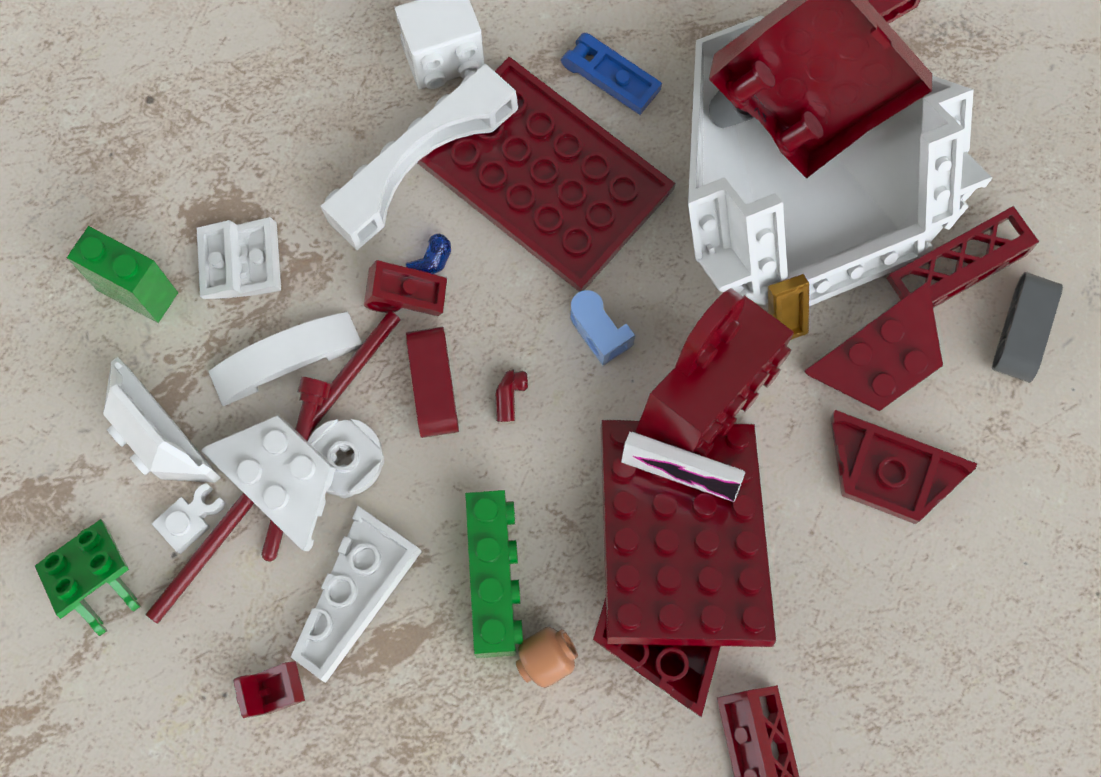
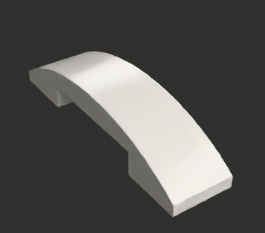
(282, 354)

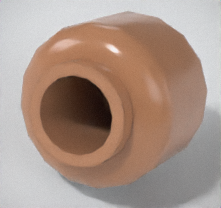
(546, 657)

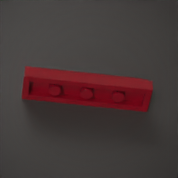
(978, 268)
(751, 734)

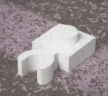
(184, 522)

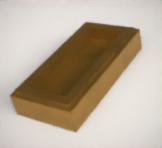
(790, 304)

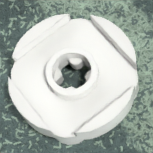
(366, 457)

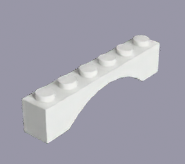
(472, 108)

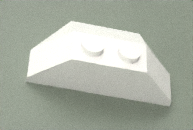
(150, 431)

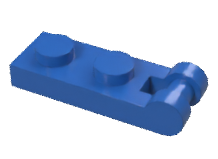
(612, 73)

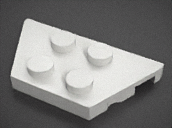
(278, 474)

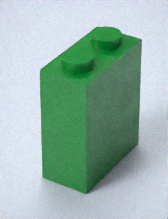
(123, 274)

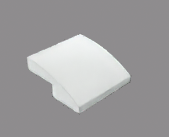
(238, 259)

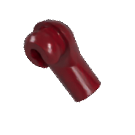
(505, 393)

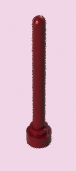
(312, 396)

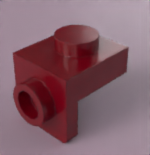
(269, 690)

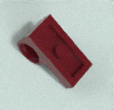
(399, 287)

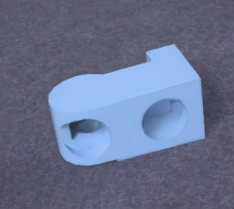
(598, 328)

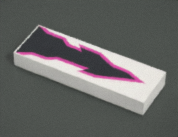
(682, 466)

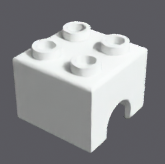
(440, 40)

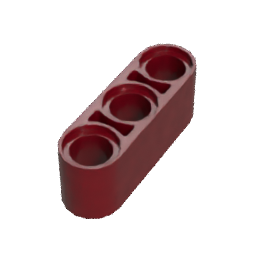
(432, 382)

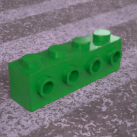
(490, 574)

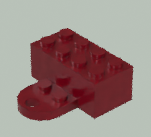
(717, 374)

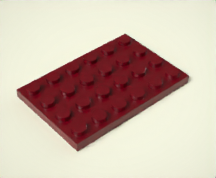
(553, 180)
(681, 558)

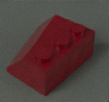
(676, 669)

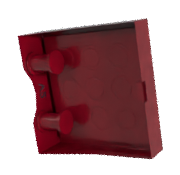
(822, 76)

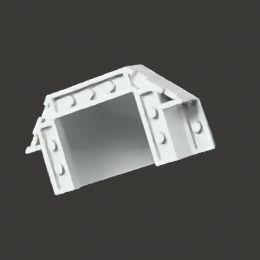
(848, 220)

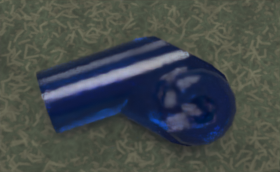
(435, 255)

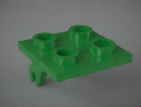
(81, 569)

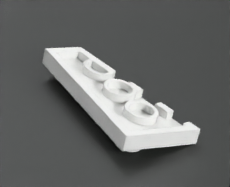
(361, 581)

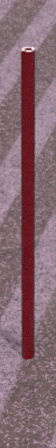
(244, 503)

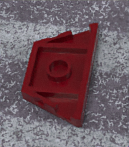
(885, 354)
(892, 469)

